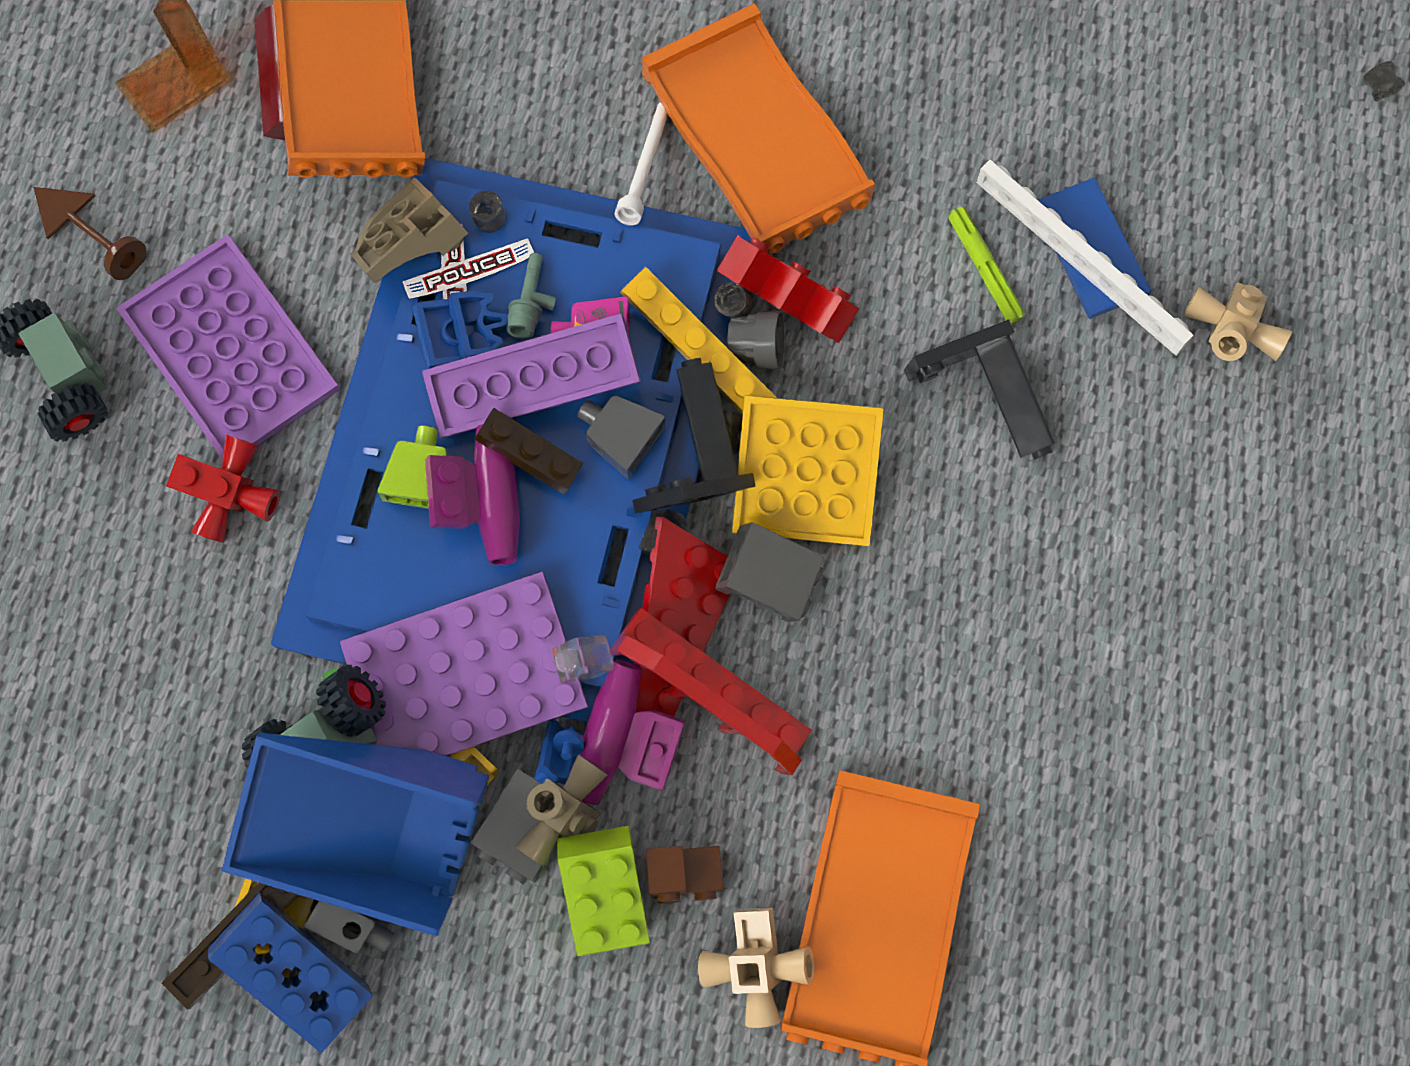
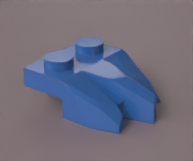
(457, 327)

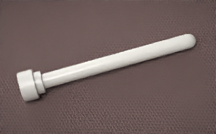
(630, 207)

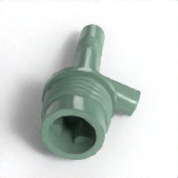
(526, 311)

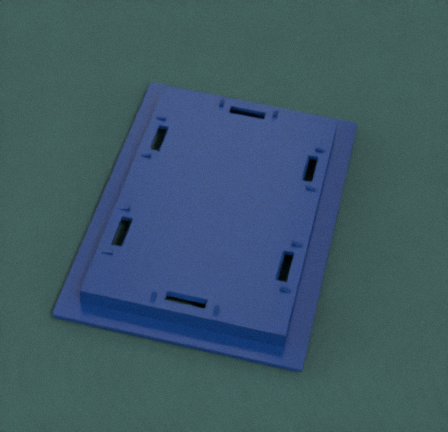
(398, 565)

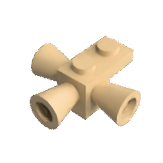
(1237, 322)
(756, 966)

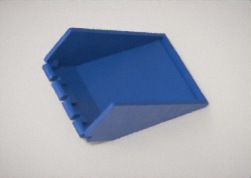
(357, 826)

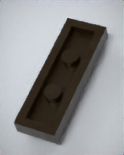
(528, 451)

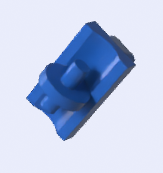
(558, 752)

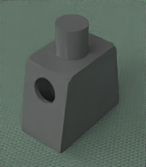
(621, 432)
(338, 926)

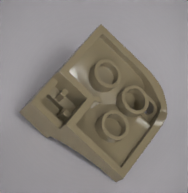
(404, 229)

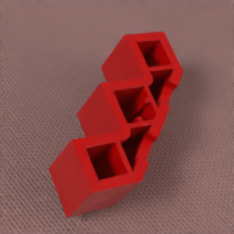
(788, 288)

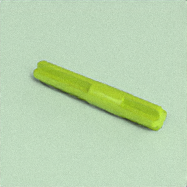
(986, 265)

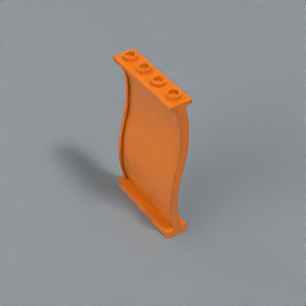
(347, 88)
(757, 129)
(881, 919)

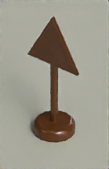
(61, 206)

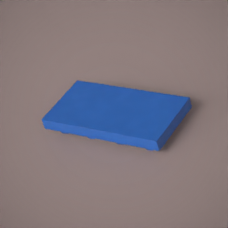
(1087, 211)

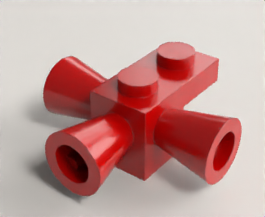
(223, 488)

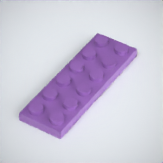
(532, 375)

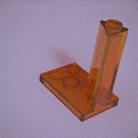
(177, 75)

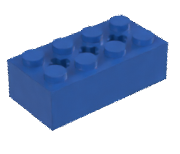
(289, 997)

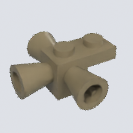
(561, 810)

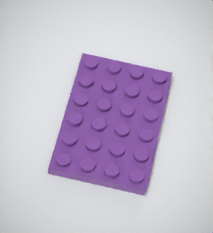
(227, 347)
(468, 669)

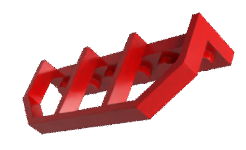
(713, 688)

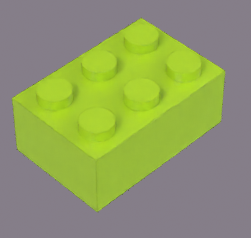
(602, 890)

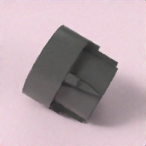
(758, 339)

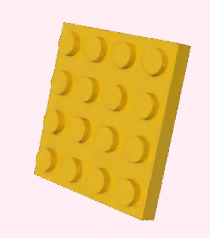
(809, 469)

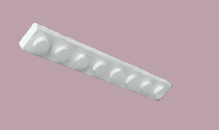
(1092, 264)

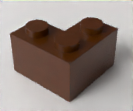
(684, 872)

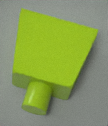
(406, 472)

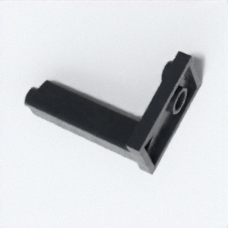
(1006, 380)
(710, 442)

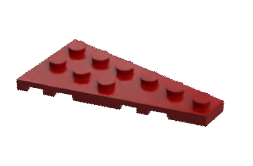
(681, 598)

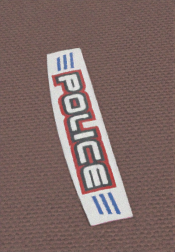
(468, 269)

